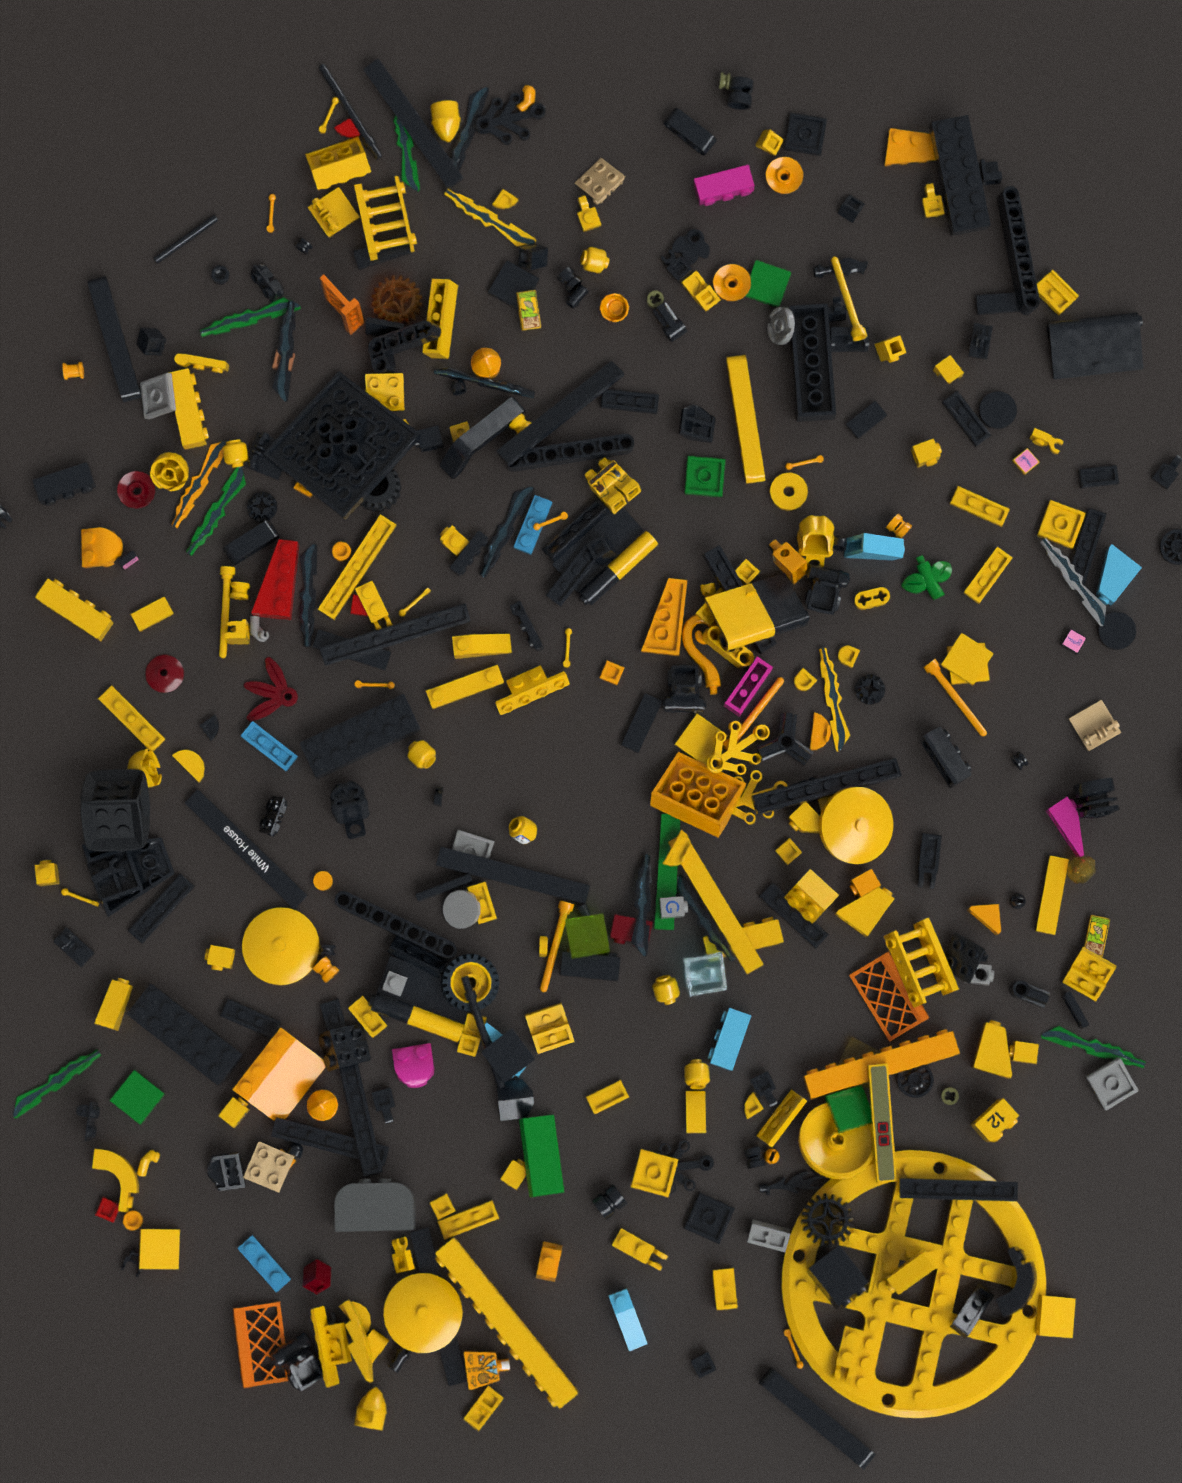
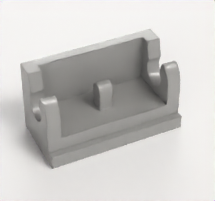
(768, 1235)

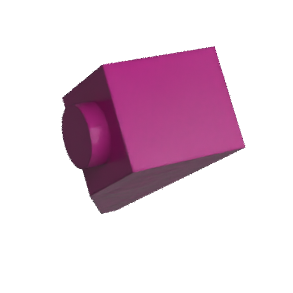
(1067, 822)

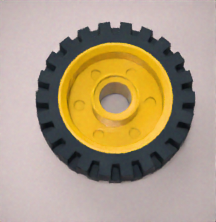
(472, 966)

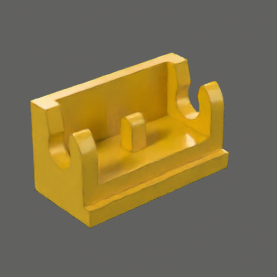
(240, 633)
(724, 1289)

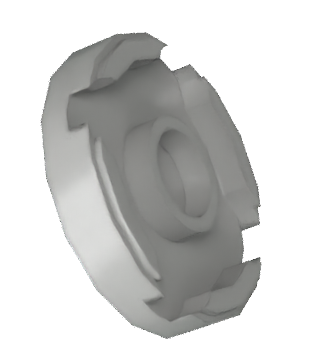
(781, 325)
(461, 909)

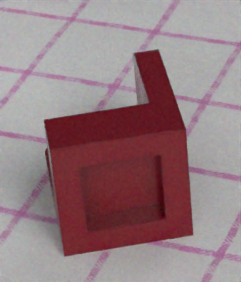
(317, 1276)

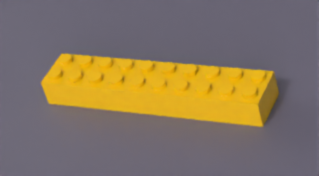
(507, 1323)

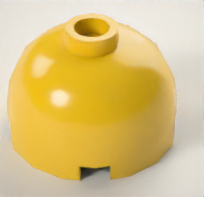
(169, 471)
(147, 762)

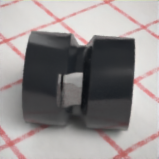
(740, 93)
(609, 1202)

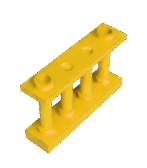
(368, 212)
(938, 963)

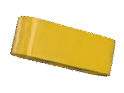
(733, 656)

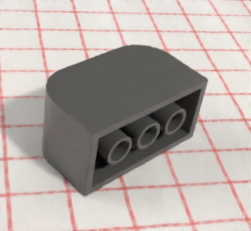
(375, 1207)

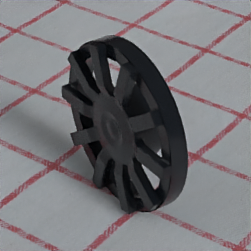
(916, 1080)

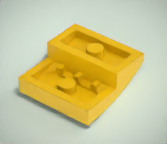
(1089, 974)
(549, 1028)

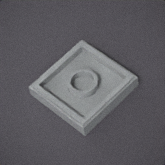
(158, 396)
(473, 844)
(1112, 1083)

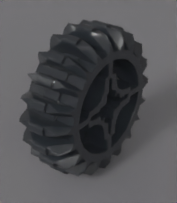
(819, 1220)

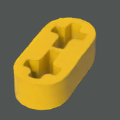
(873, 602)

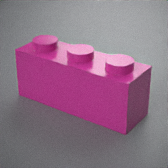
(724, 185)
(748, 686)

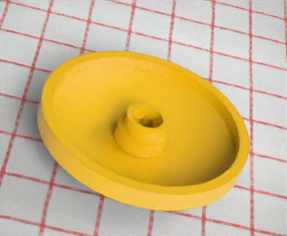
(856, 825)
(280, 946)
(832, 1152)
(423, 1313)

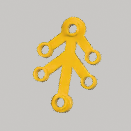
(734, 749)
(746, 797)

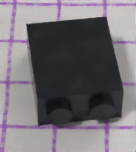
(838, 1278)

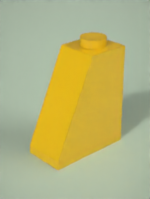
(867, 910)
(114, 1004)
(993, 1051)
(910, 1272)

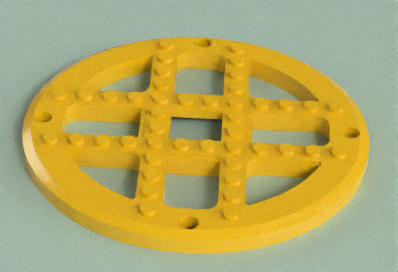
(919, 1397)

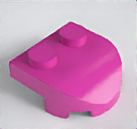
(414, 1064)

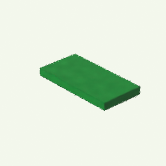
(541, 1155)

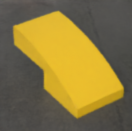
(700, 291)
(470, 1036)
(695, 1112)
(483, 1408)

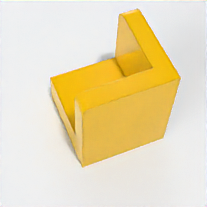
(948, 369)

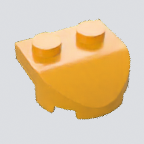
(100, 547)

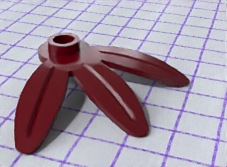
(276, 693)

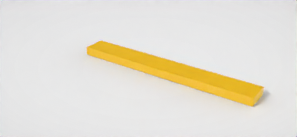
(720, 911)

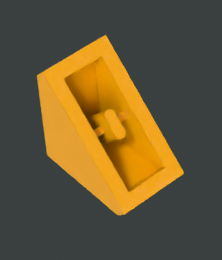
(988, 916)

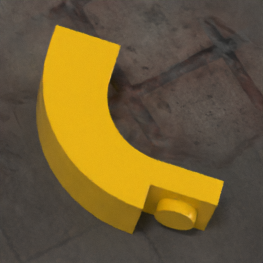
(122, 1170)

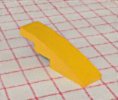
(360, 1347)

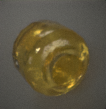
(1081, 869)

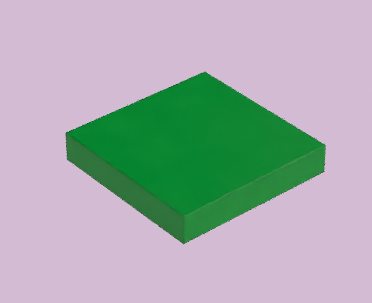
(768, 283)
(704, 476)
(137, 1097)
(849, 1108)

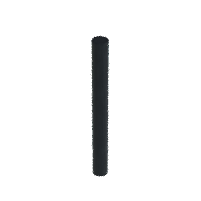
(185, 239)

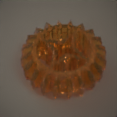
(402, 296)

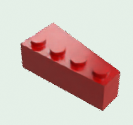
(278, 586)

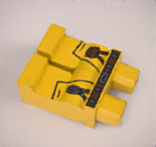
(612, 485)

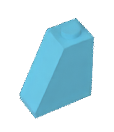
(874, 547)
(1115, 575)

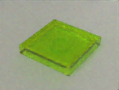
(587, 935)

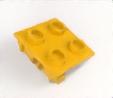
(333, 212)
(387, 389)

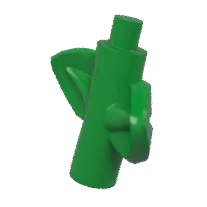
(928, 578)

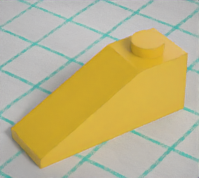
(481, 645)

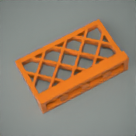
(350, 311)
(890, 967)
(243, 1344)

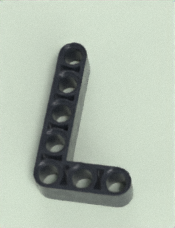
(478, 436)

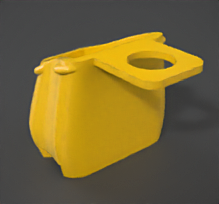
(815, 538)

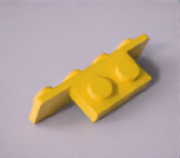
(530, 687)
(332, 1345)

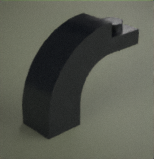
(1024, 1287)

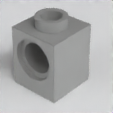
(989, 975)

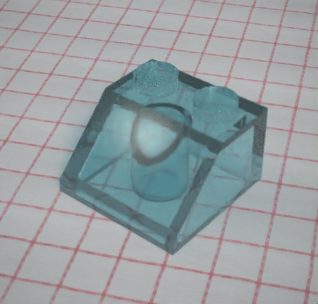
(704, 974)

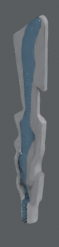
(1074, 580)

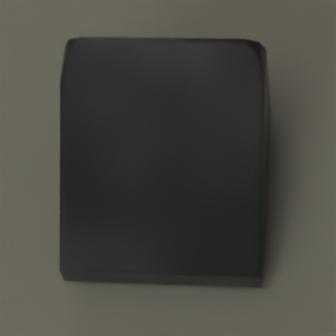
(851, 208)

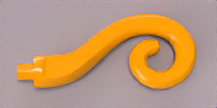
(711, 674)

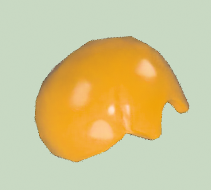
(614, 307)

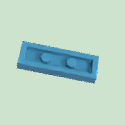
(536, 514)
(269, 746)
(264, 1263)

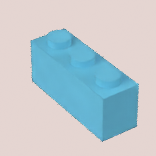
(729, 1039)

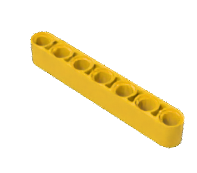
(745, 419)

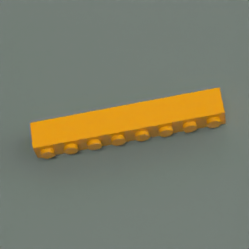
(900, 1059)

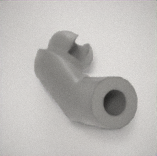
(256, 631)

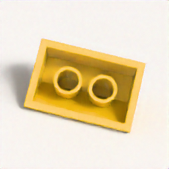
(338, 163)

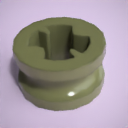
(724, 81)
(653, 294)
(948, 1102)

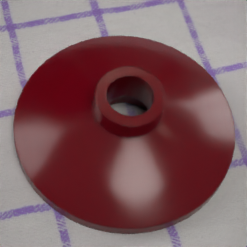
(131, 482)
(164, 683)

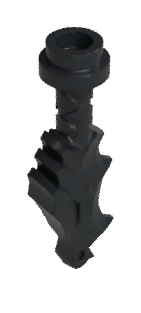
(847, 265)

